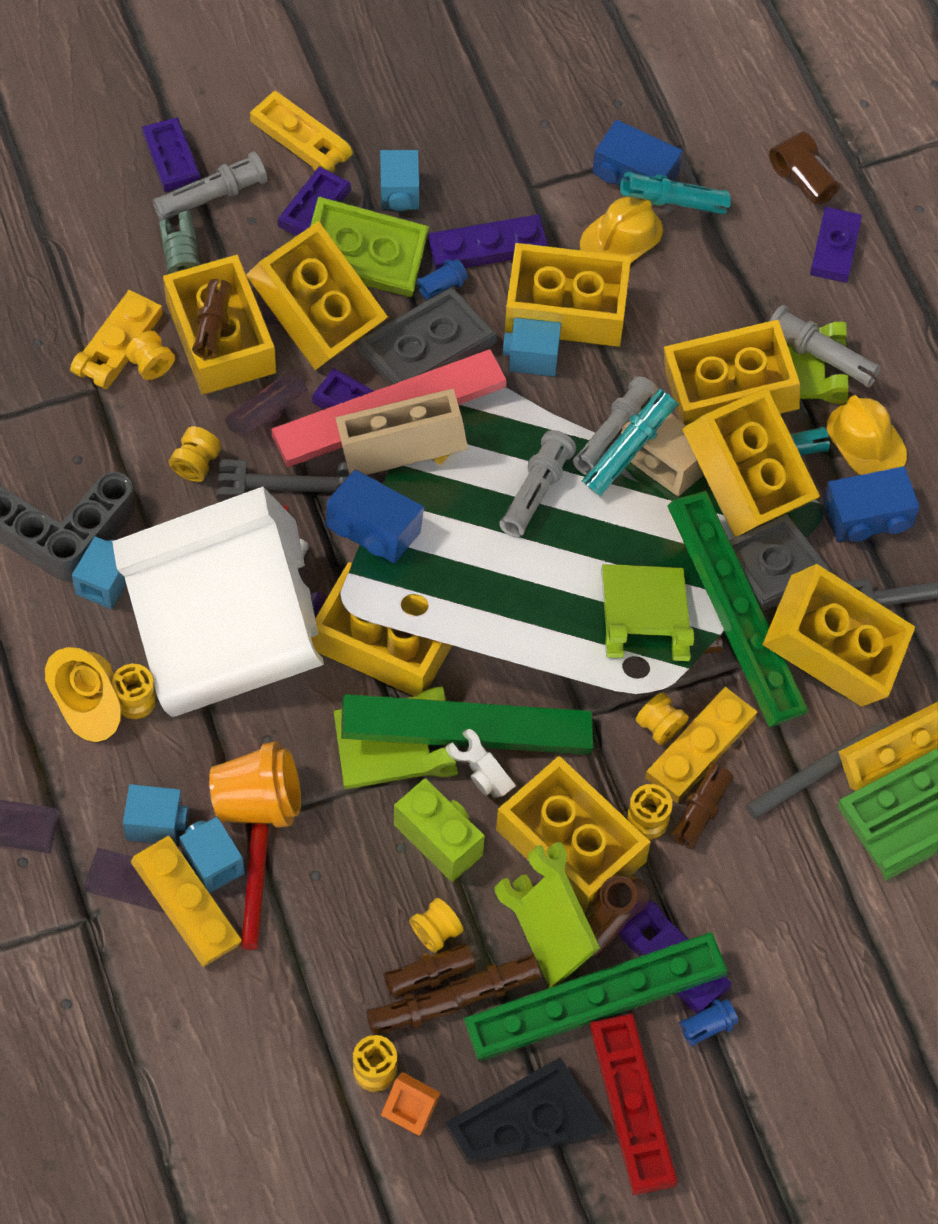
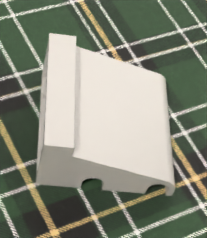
(220, 600)

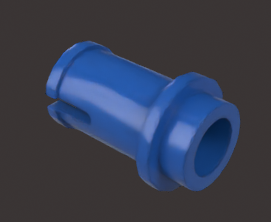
(448, 276)
(709, 1022)

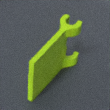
(812, 370)
(646, 603)
(381, 762)
(550, 915)

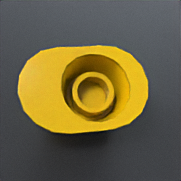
(624, 229)
(866, 436)
(84, 692)

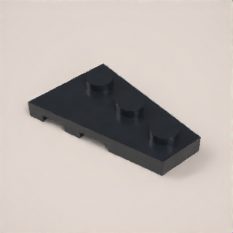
(527, 1117)

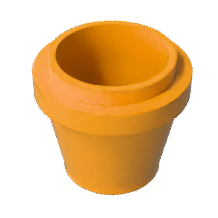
(257, 787)

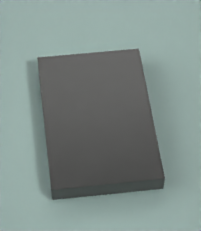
(426, 338)

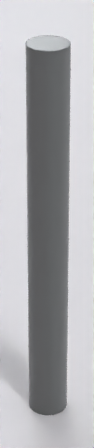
(805, 777)

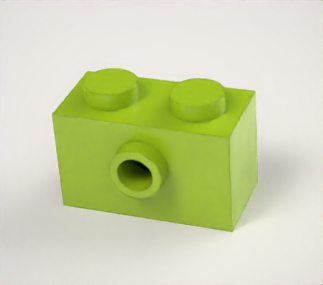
(439, 829)

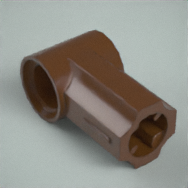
(800, 160)
(606, 913)

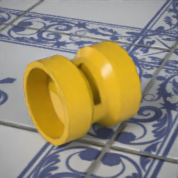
(195, 453)
(138, 699)
(648, 820)
(375, 1073)

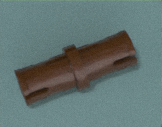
(212, 319)
(702, 806)
(429, 970)
(496, 980)
(412, 1011)

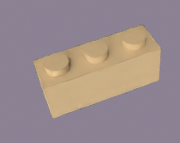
(402, 433)

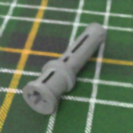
(225, 181)
(807, 338)
(637, 397)
(543, 471)

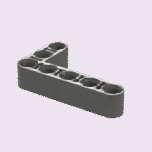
(70, 534)

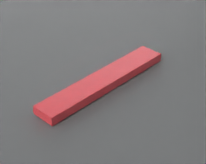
(319, 432)

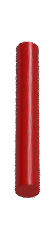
(254, 887)

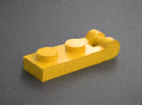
(300, 132)
(129, 319)

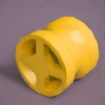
(150, 355)
(662, 718)
(436, 925)

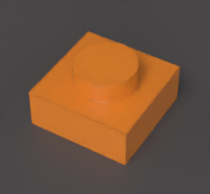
(410, 1104)

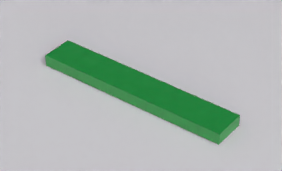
(737, 608)
(445, 721)
(595, 996)

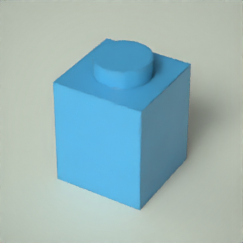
(399, 180)
(533, 346)
(97, 574)
(154, 814)
(211, 854)

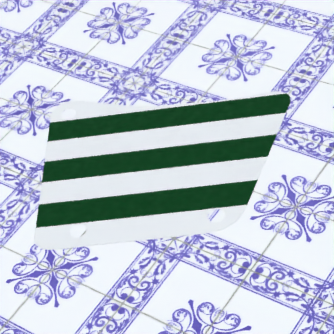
(539, 592)

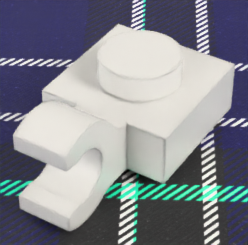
(488, 773)

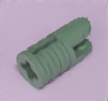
(180, 246)

